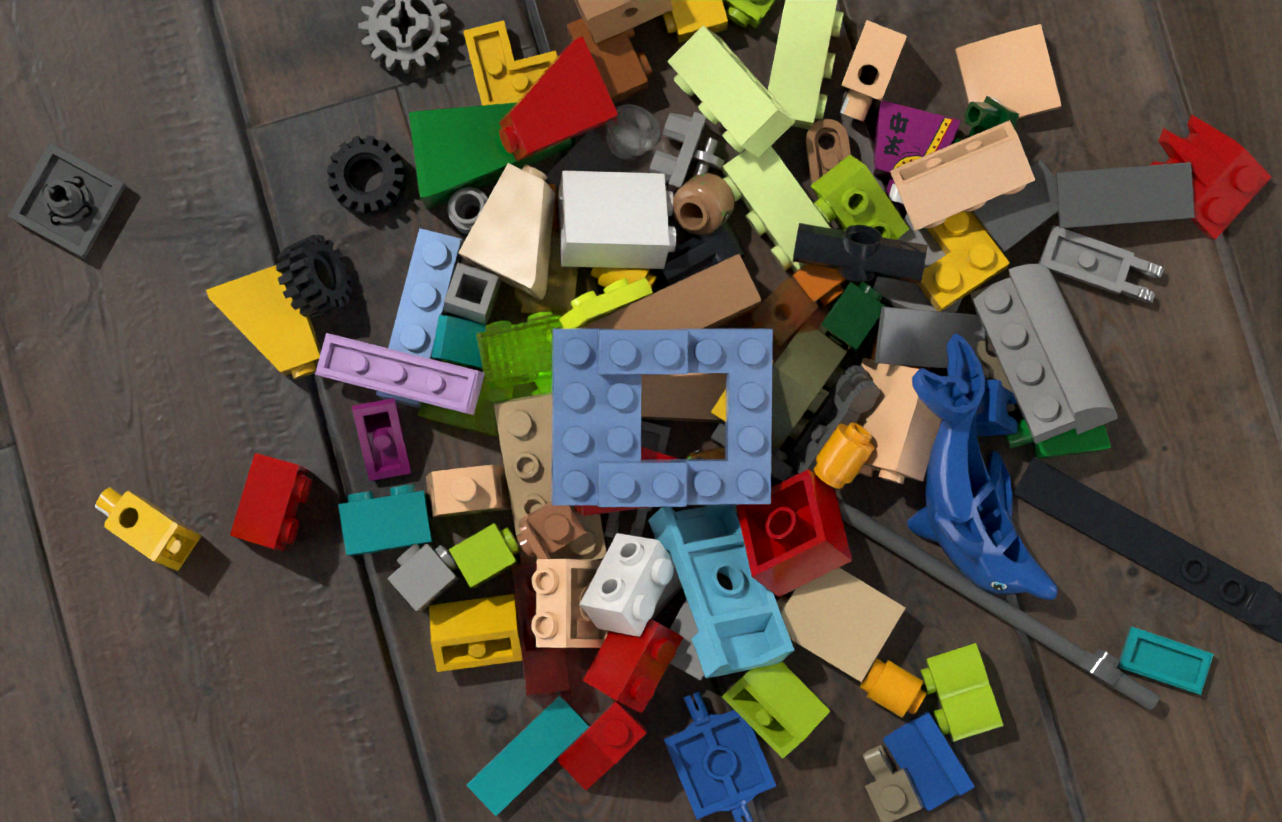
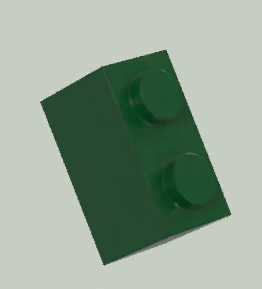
(852, 316)

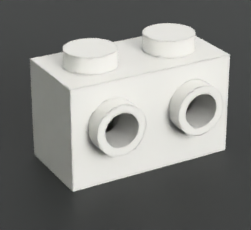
(628, 584)

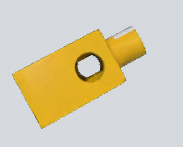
(147, 527)

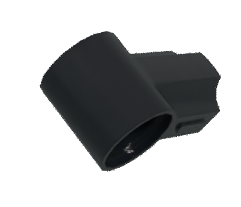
(702, 253)

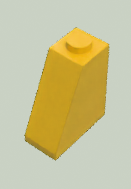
(269, 321)

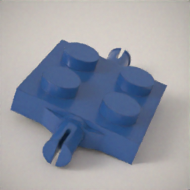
(719, 762)

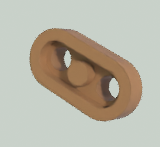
(823, 160)

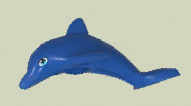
(965, 502)

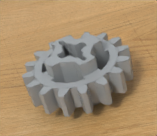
(423, 27)

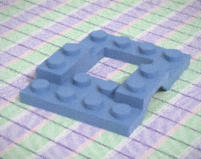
(600, 417)

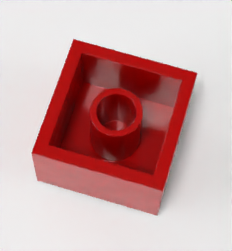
(795, 534)

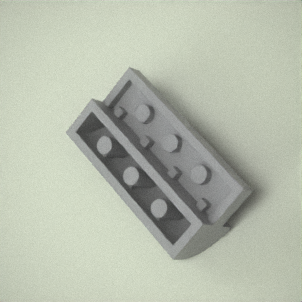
(1042, 353)

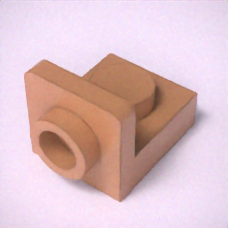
(549, 530)

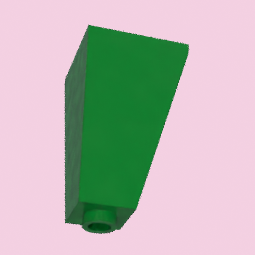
(462, 150)

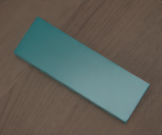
(527, 755)

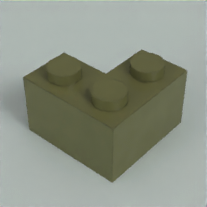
(798, 381)

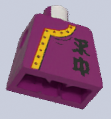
(905, 136)

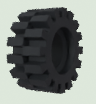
(358, 151)
(314, 276)

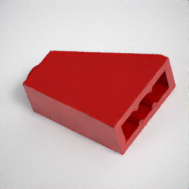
(559, 104)
(602, 745)

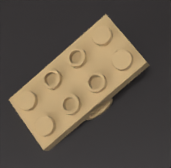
(525, 445)

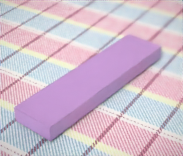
(400, 373)

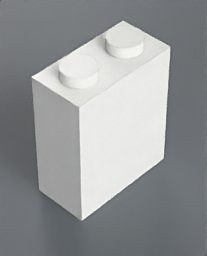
(615, 220)

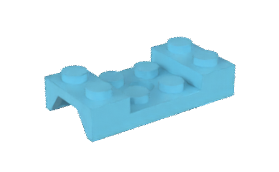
(735, 626)

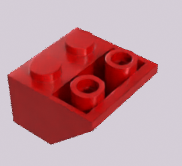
(271, 502)

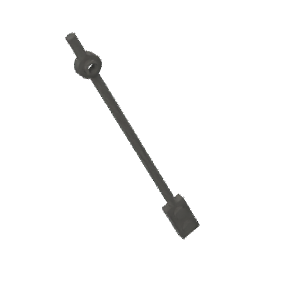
(1099, 665)

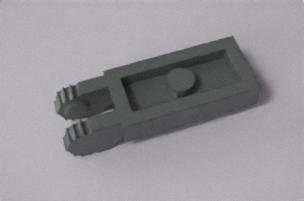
(842, 405)

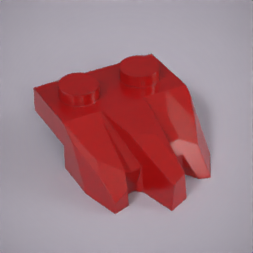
(1222, 174)

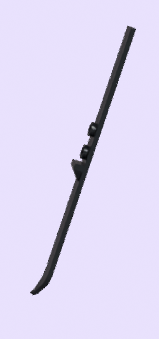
(1152, 547)

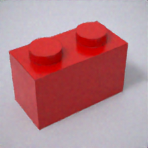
(633, 665)

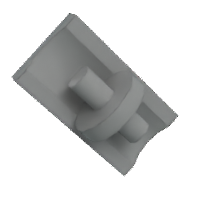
(688, 132)

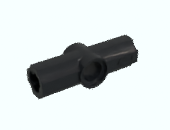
(860, 253)

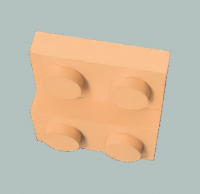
(559, 617)

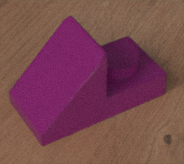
(382, 439)

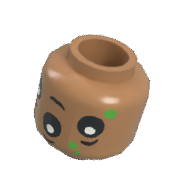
(703, 204)

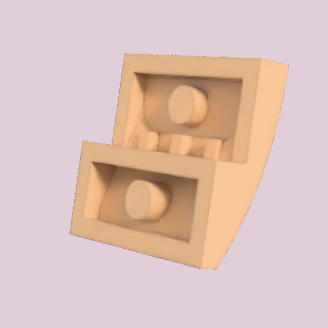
(1011, 69)

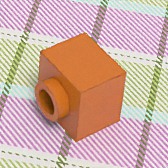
(819, 283)

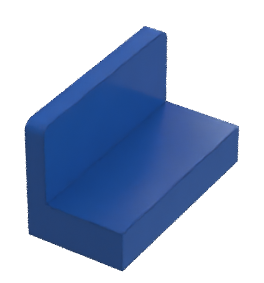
(928, 760)

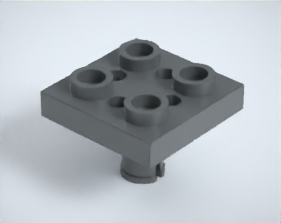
(52, 193)

